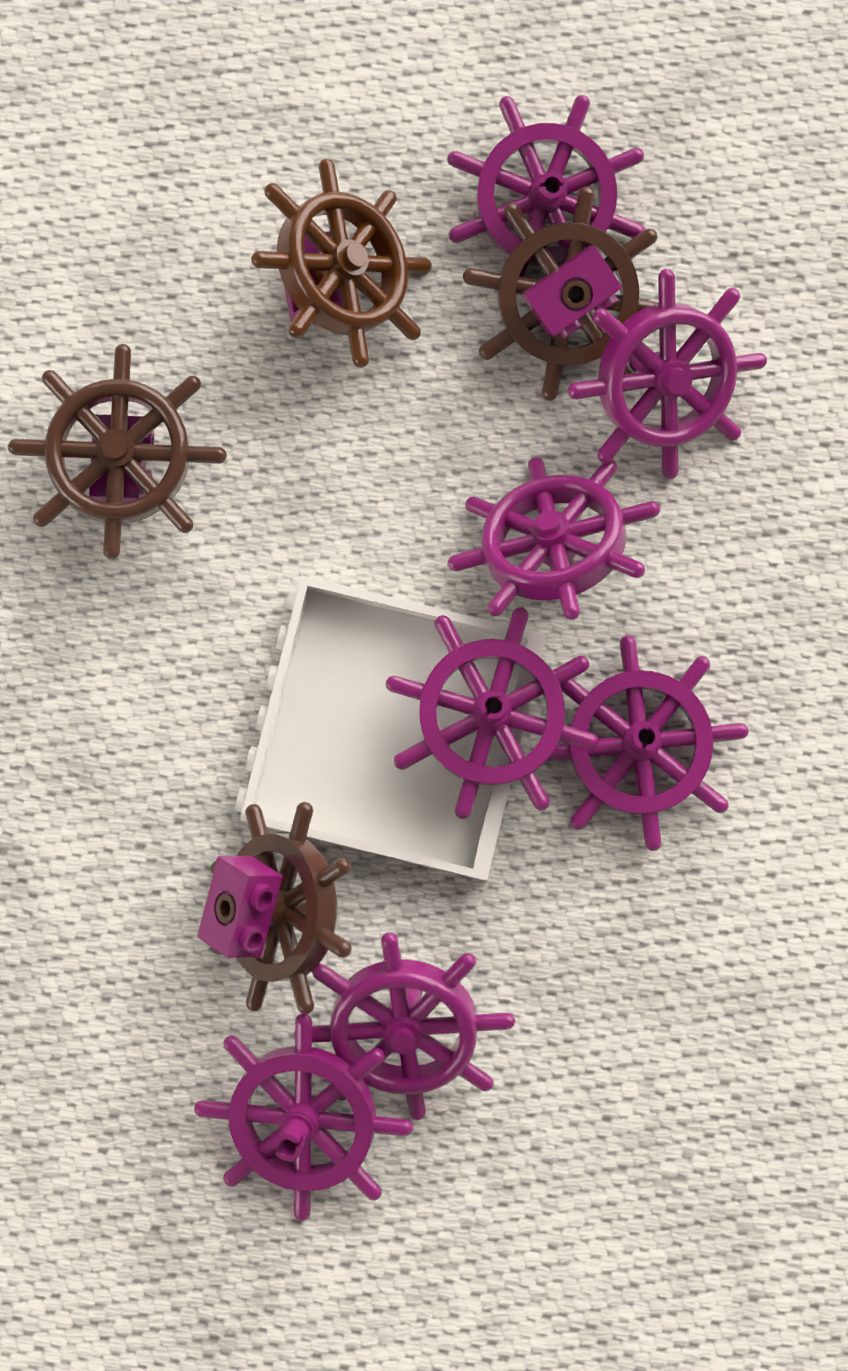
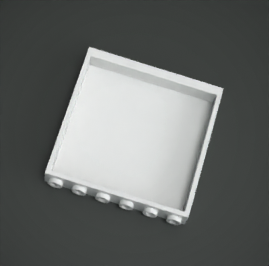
(339, 727)

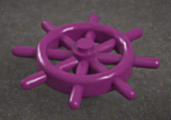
(546, 192)
(667, 374)
(553, 538)
(491, 712)
(643, 743)
(405, 1024)
(302, 1118)

